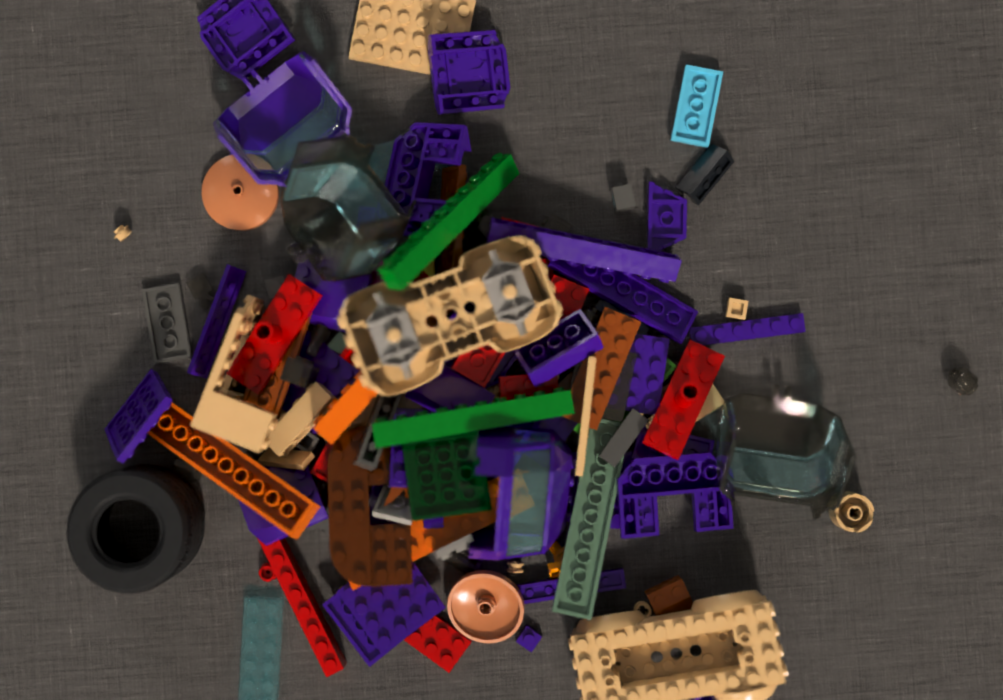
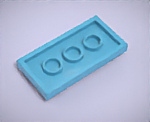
(696, 106)

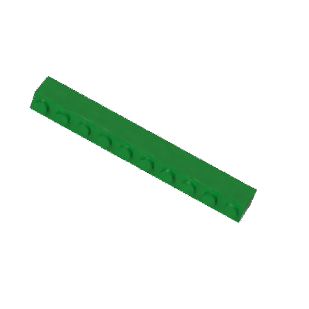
(448, 222)
(471, 419)

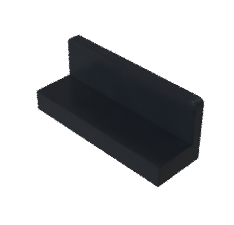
(705, 173)

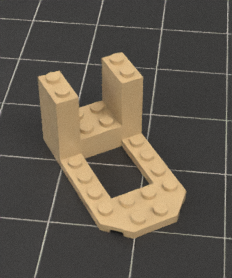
(222, 408)

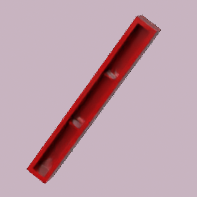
(305, 606)

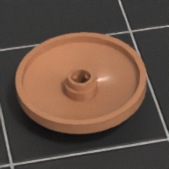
(233, 210)
(486, 606)

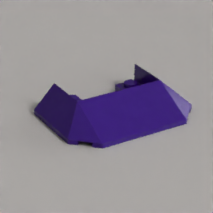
(414, 163)
(662, 476)

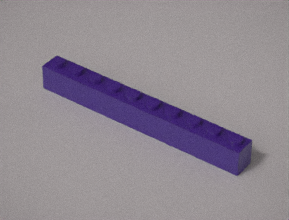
(591, 251)

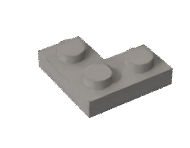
(458, 545)

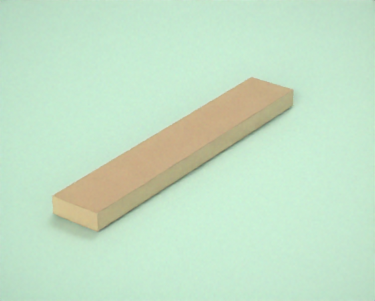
(585, 417)

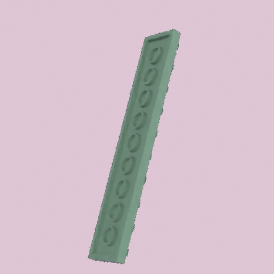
(588, 528)

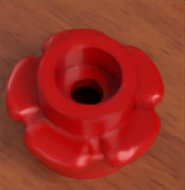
(263, 573)

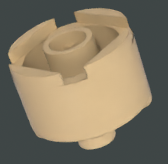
(861, 514)

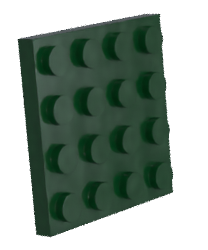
(443, 477)

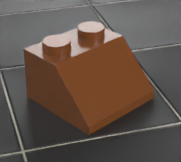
(669, 596)

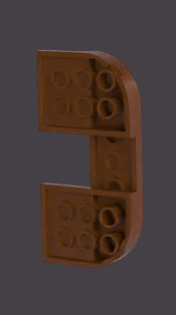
(359, 550)

